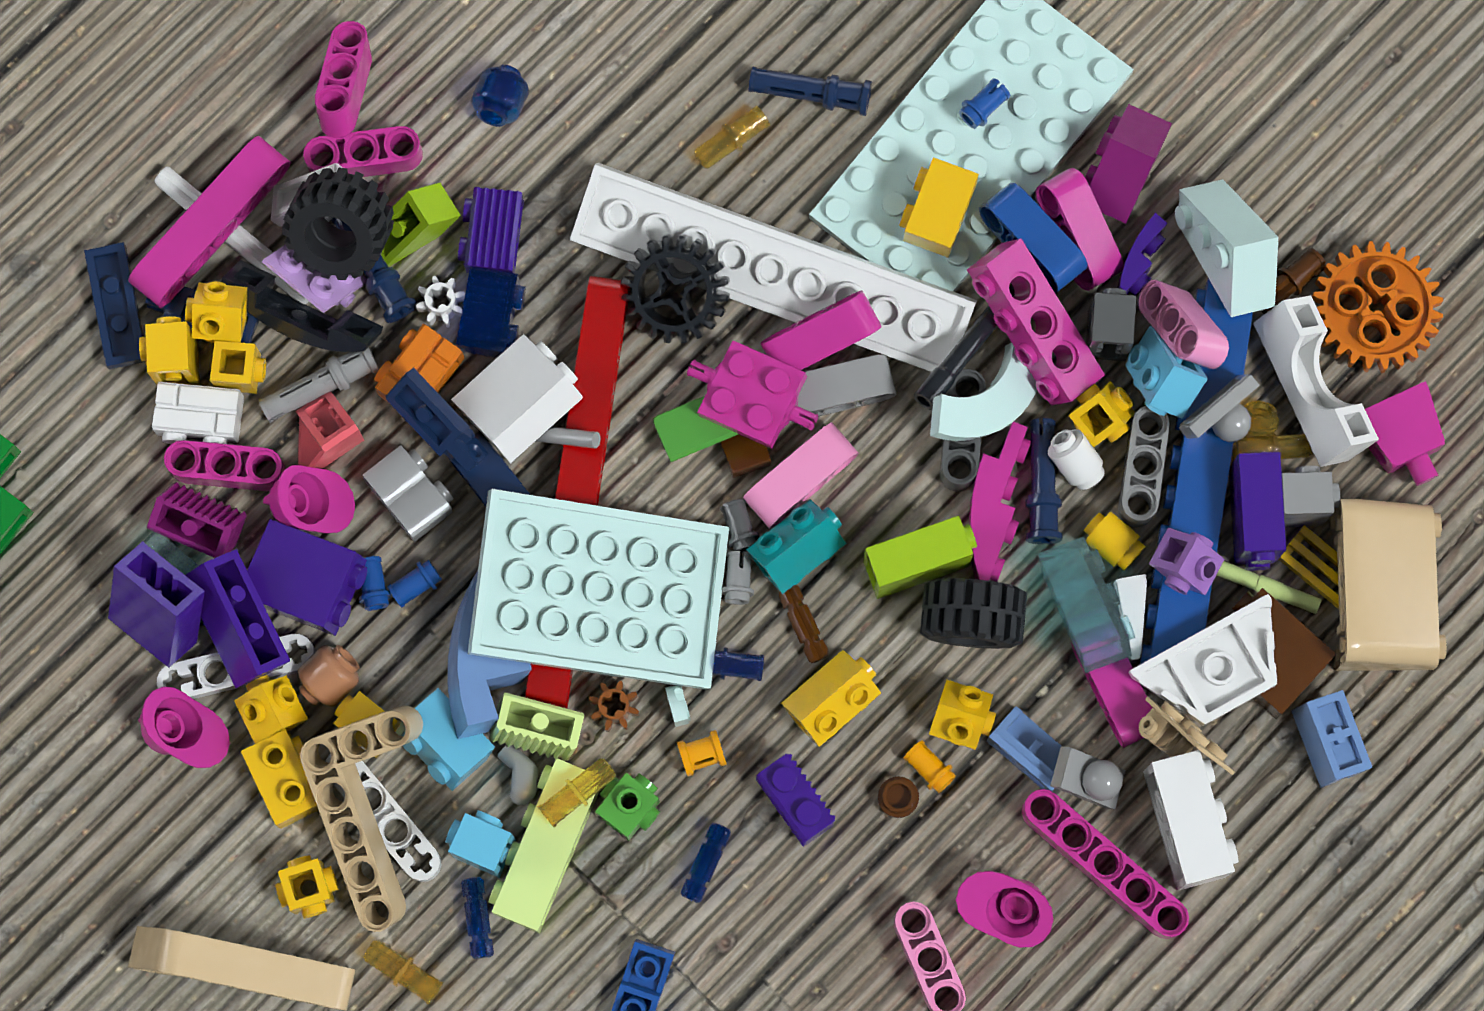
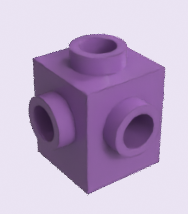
(1186, 561)

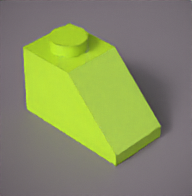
(418, 220)

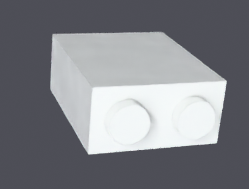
(519, 397)

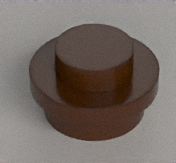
(898, 797)

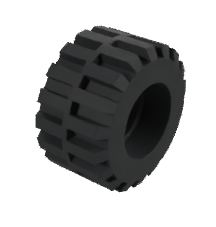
(346, 199)
(973, 613)

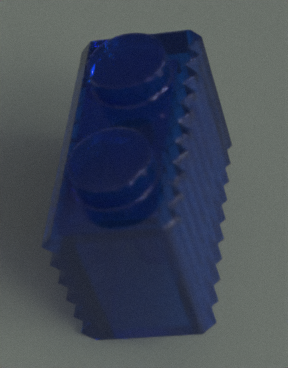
(489, 312)

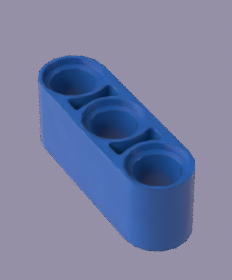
(1016, 215)

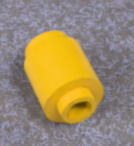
(1113, 540)

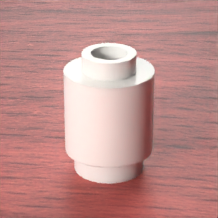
(1076, 459)

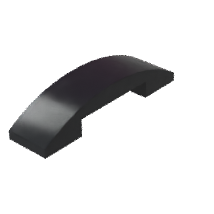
(298, 320)

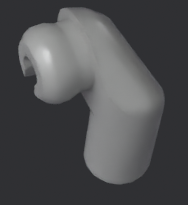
(524, 774)

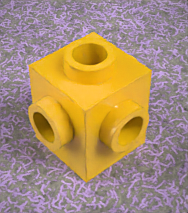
(217, 312)
(1097, 424)
(270, 707)
(963, 715)
(292, 880)

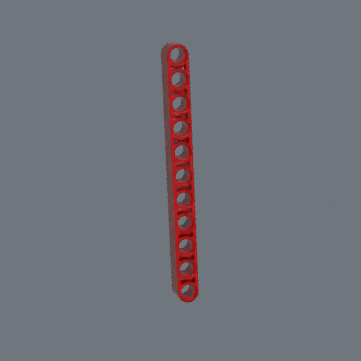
(583, 466)

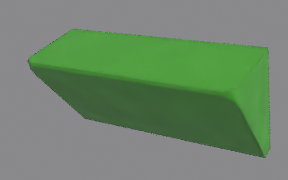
(686, 432)

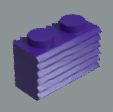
(493, 229)
(795, 799)

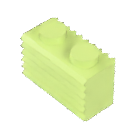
(537, 726)

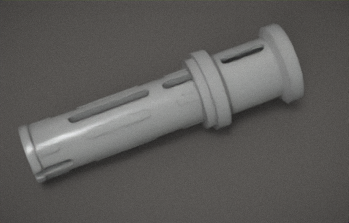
(335, 375)

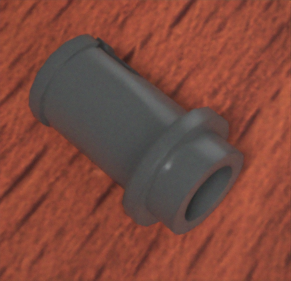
(739, 525)

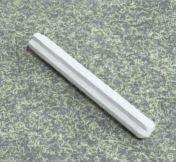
(239, 240)

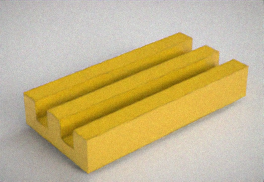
(1323, 548)

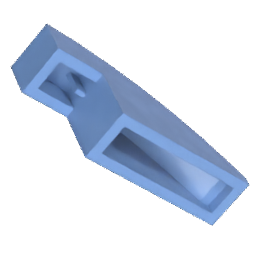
(475, 676)

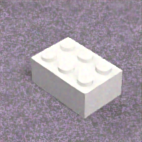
(1190, 819)

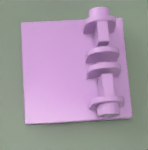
(318, 290)

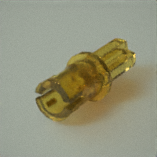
(731, 137)
(1289, 446)
(577, 791)
(403, 971)

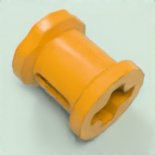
(701, 753)

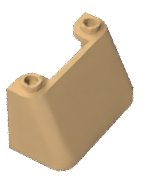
(1387, 586)

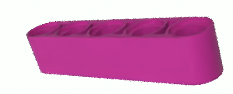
(209, 221)
(1125, 869)

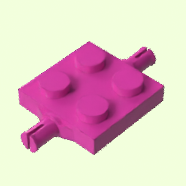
(752, 394)

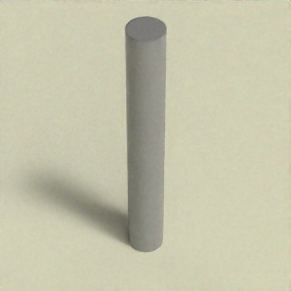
(571, 437)

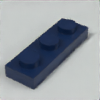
(115, 304)

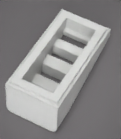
(1132, 599)

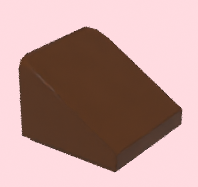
(744, 455)

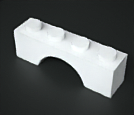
(1293, 341)

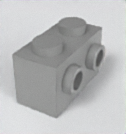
(1309, 497)

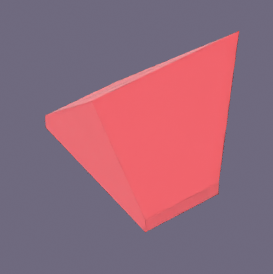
(325, 432)

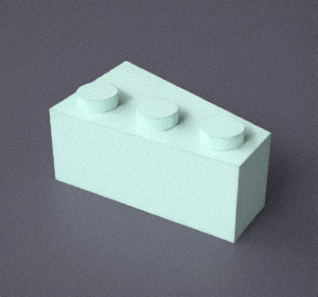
(1231, 246)

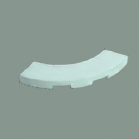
(989, 411)

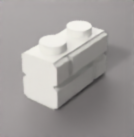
(197, 413)

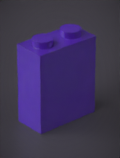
(1257, 509)
(306, 577)
(155, 604)

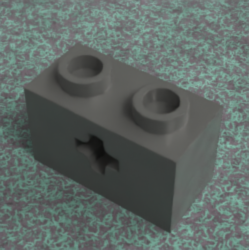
(1111, 324)

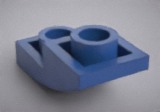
(644, 978)

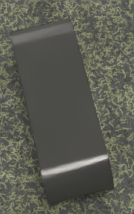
(962, 451)

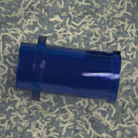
(738, 665)

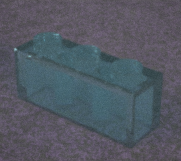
(1086, 604)

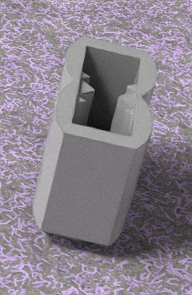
(408, 492)

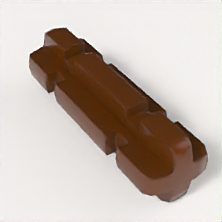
(804, 624)

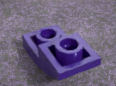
(1137, 266)

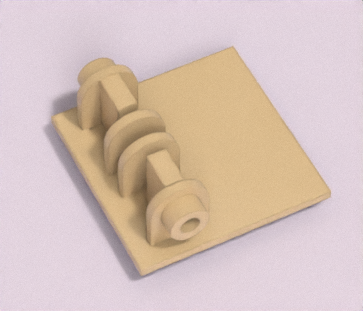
(1178, 734)

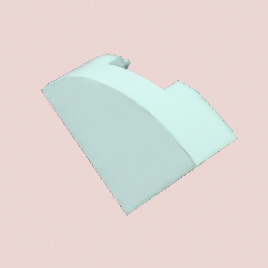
(678, 705)

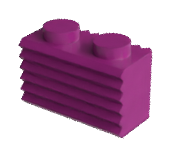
(196, 520)

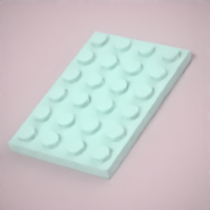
(598, 590)

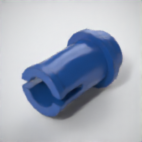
(979, 108)
(415, 583)
(374, 590)

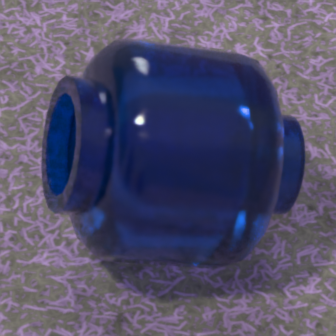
(500, 95)

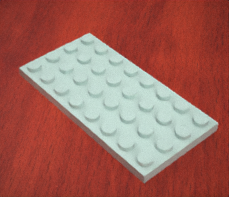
(1056, 89)

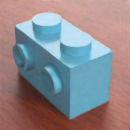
(1162, 377)
(447, 757)
(480, 842)

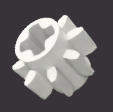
(439, 290)

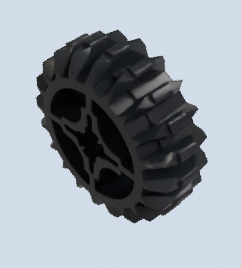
(667, 271)

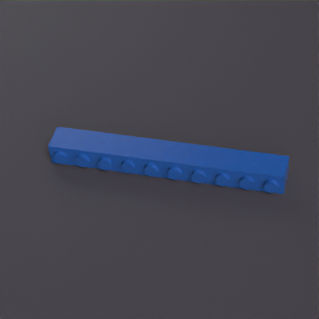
(1198, 487)

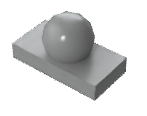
(1223, 412)
(1088, 777)

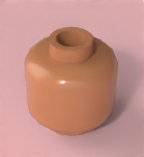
(328, 675)

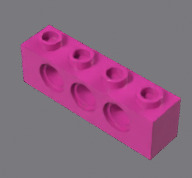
(1054, 331)

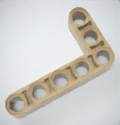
(358, 810)
(241, 967)

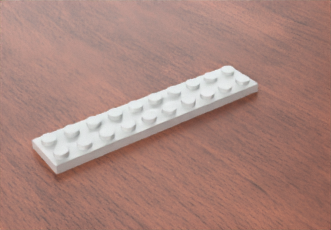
(772, 266)

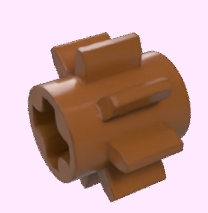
(608, 696)

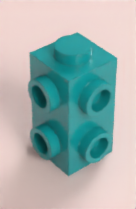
(797, 545)

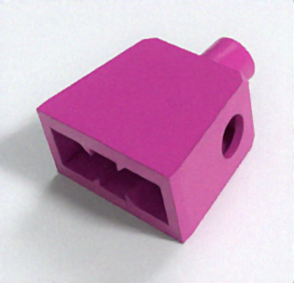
(1407, 433)

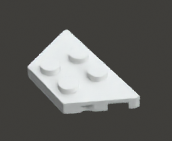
(1217, 665)

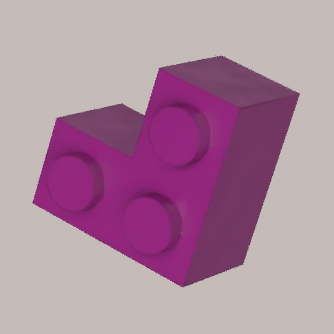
(1127, 158)

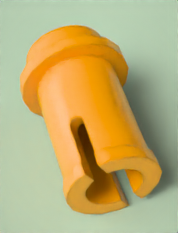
(930, 767)

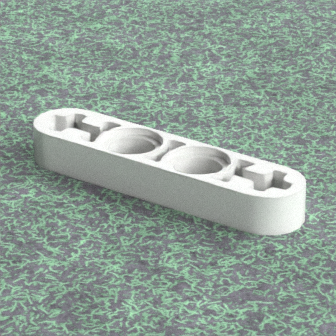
(184, 667)
(389, 811)

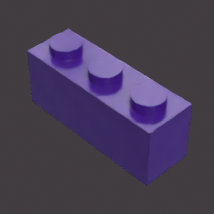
(238, 619)

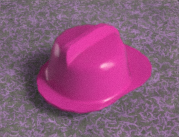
(311, 500)
(183, 728)
(1005, 908)

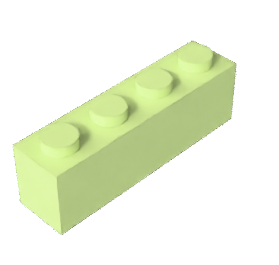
(542, 855)

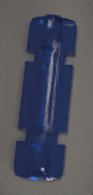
(705, 862)
(477, 918)

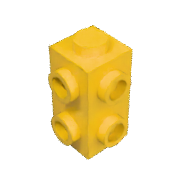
(832, 697)

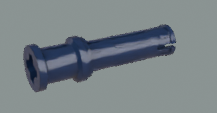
(829, 91)
(385, 285)
(1043, 498)

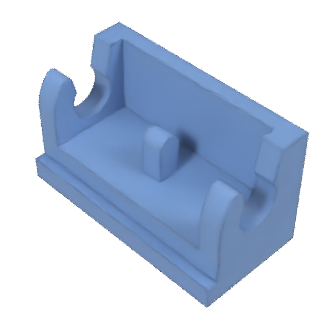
(1331, 738)
(1026, 747)

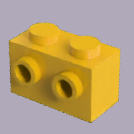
(940, 206)
(170, 352)
(281, 777)

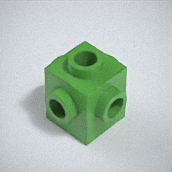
(629, 820)

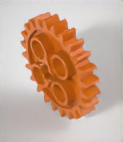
(1406, 287)

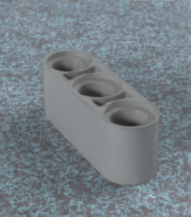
(847, 386)
(1138, 485)

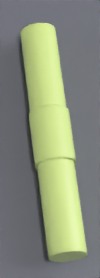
(1274, 588)

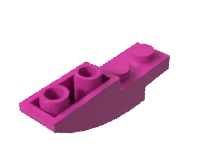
(989, 517)

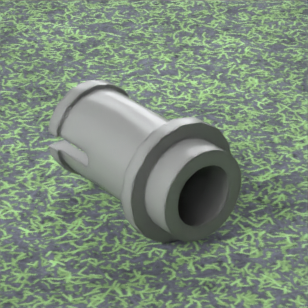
(738, 578)

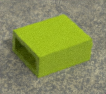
(919, 556)

